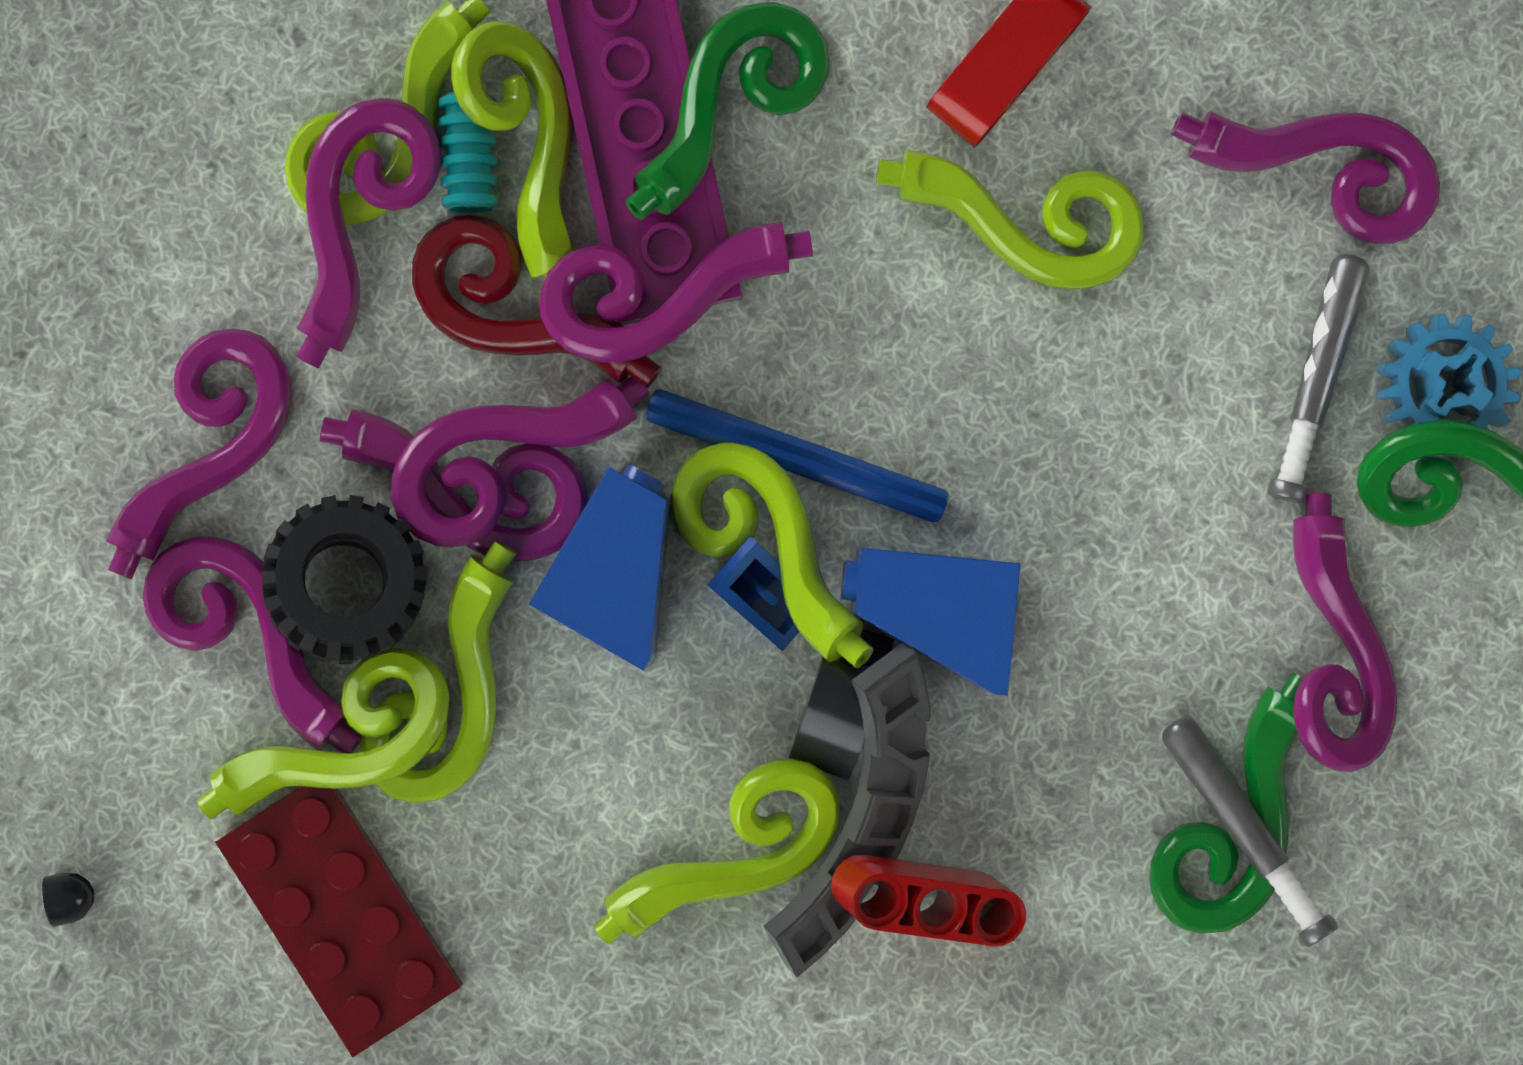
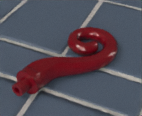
(490, 335)

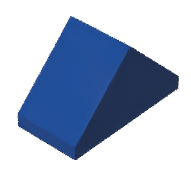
(754, 589)

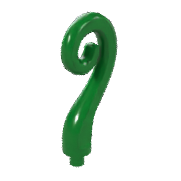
(683, 163)
(1426, 440)
(1265, 749)

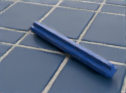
(799, 456)

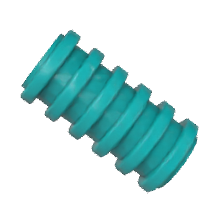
(467, 160)

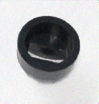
(66, 898)

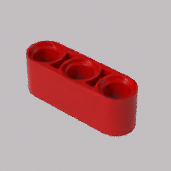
(1004, 64)
(950, 917)

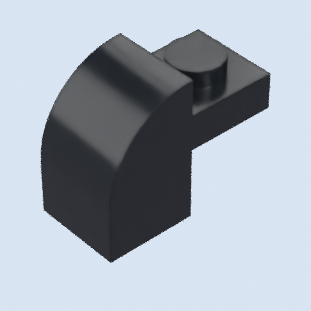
(832, 720)

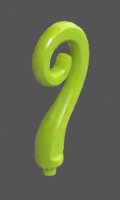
(423, 77)
(947, 185)
(539, 211)
(812, 607)
(471, 612)
(265, 770)
(664, 888)

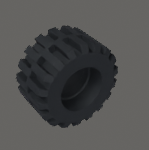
(349, 525)

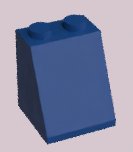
(613, 567)
(941, 607)

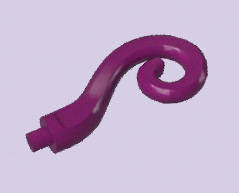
(1246, 149)
(739, 258)
(336, 297)
(581, 422)
(379, 443)
(153, 508)
(1324, 573)
(300, 699)

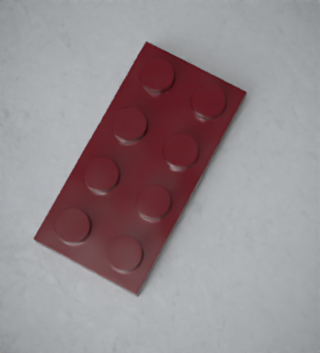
(339, 915)

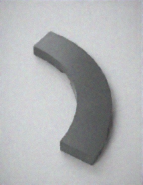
(884, 809)

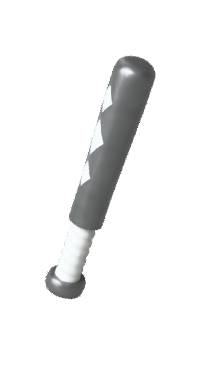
(1323, 362)
(1233, 809)

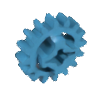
(1424, 367)

